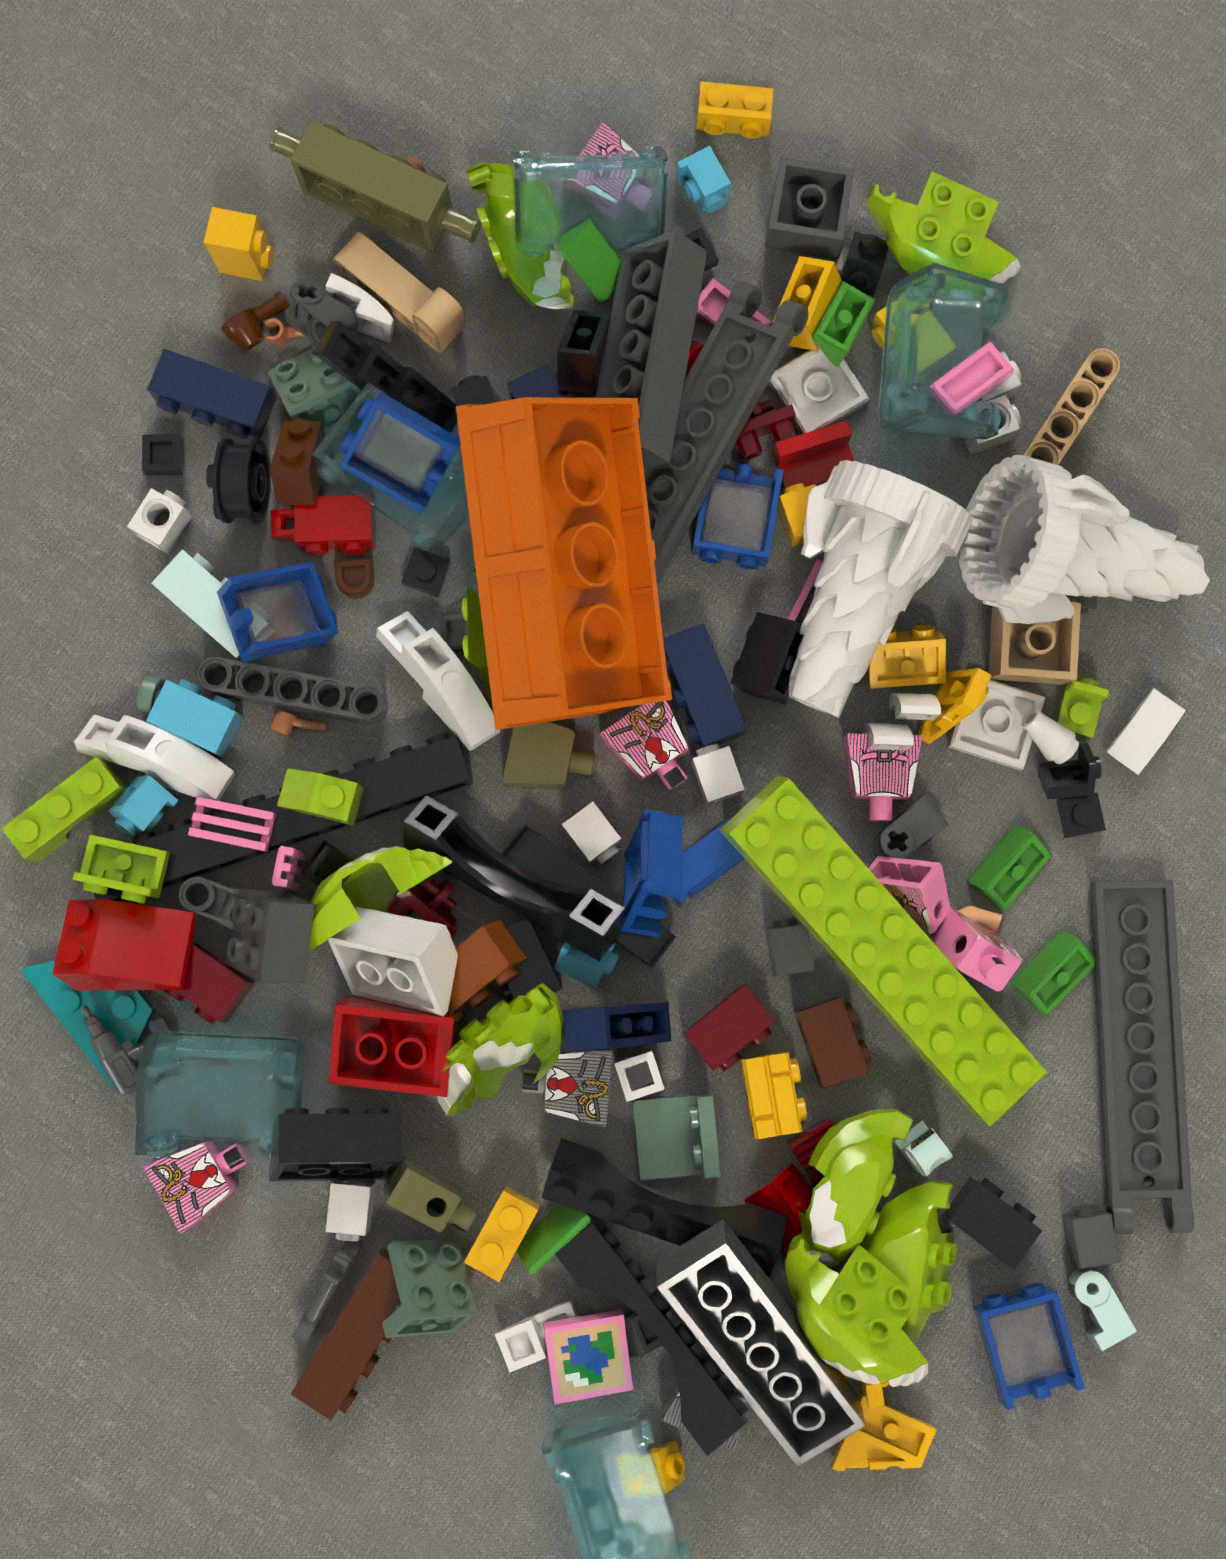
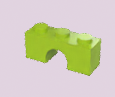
(47, 822)

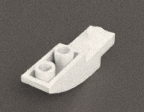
(442, 676)
(157, 753)

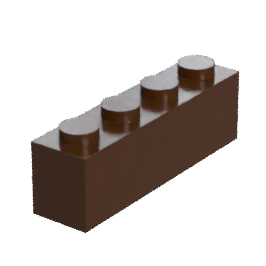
(351, 1343)

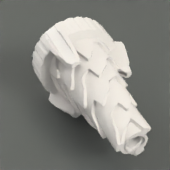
(1062, 536)
(879, 547)

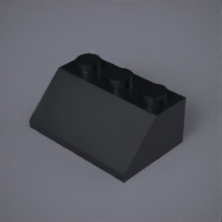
(335, 1145)

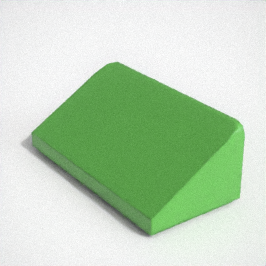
(591, 258)
(842, 322)
(1010, 867)
(1054, 972)
(551, 1236)

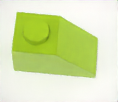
(321, 796)

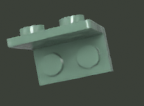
(313, 389)
(676, 1137)
(430, 1288)

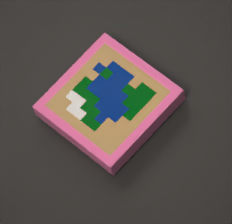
(588, 1356)

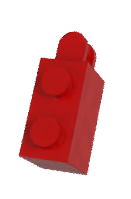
(330, 524)

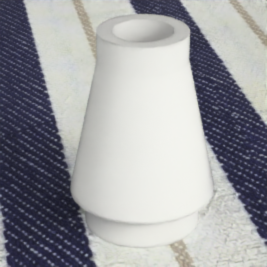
(1052, 738)

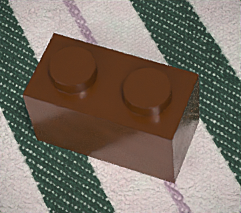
(293, 464)
(832, 1041)

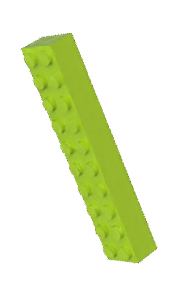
(883, 950)

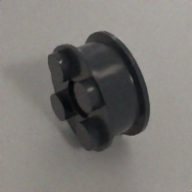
(240, 481)

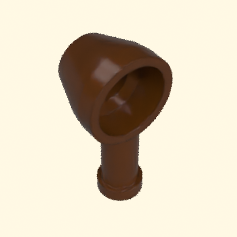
(245, 327)

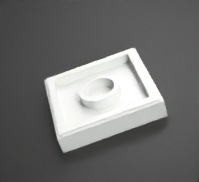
(817, 390)
(996, 726)

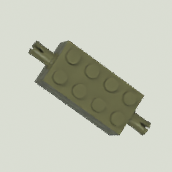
(373, 186)

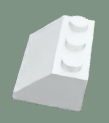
(397, 960)

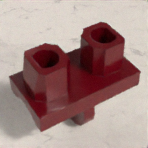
(776, 423)
(429, 907)

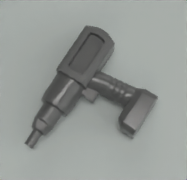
(116, 1058)

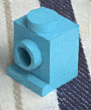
(704, 180)
(141, 805)
(583, 967)

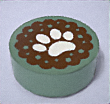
(148, 693)

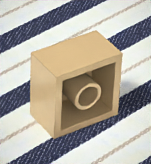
(1035, 651)

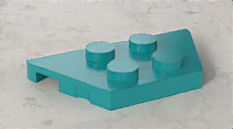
(119, 1010)

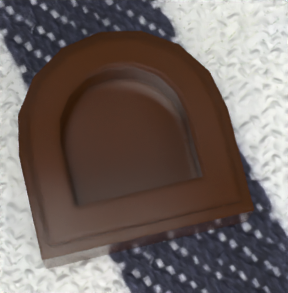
(355, 576)

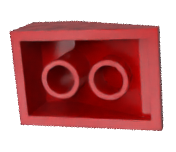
(123, 946)
(390, 1047)

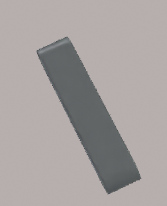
(277, 681)

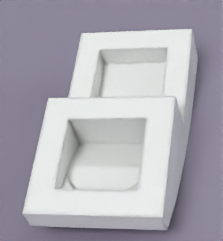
(370, 314)
(914, 706)
(1145, 731)
(888, 736)
(525, 1340)

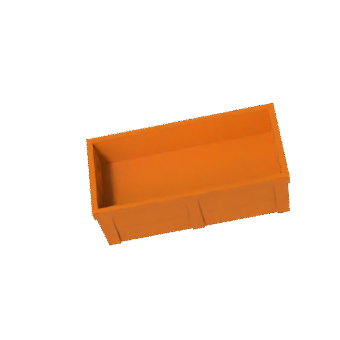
(563, 557)

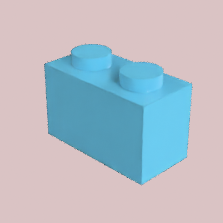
(194, 717)

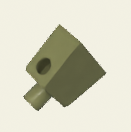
(544, 756)
(415, 1186)

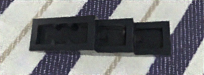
(371, 364)

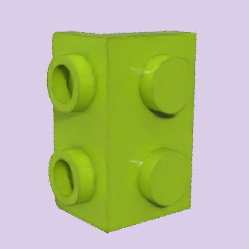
(124, 867)

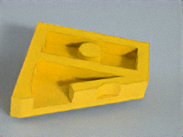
(958, 699)
(885, 1441)

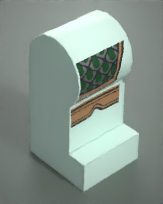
(923, 1149)
(1102, 1306)

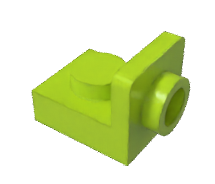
(1081, 706)

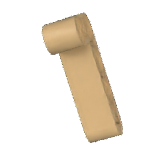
(428, 314)

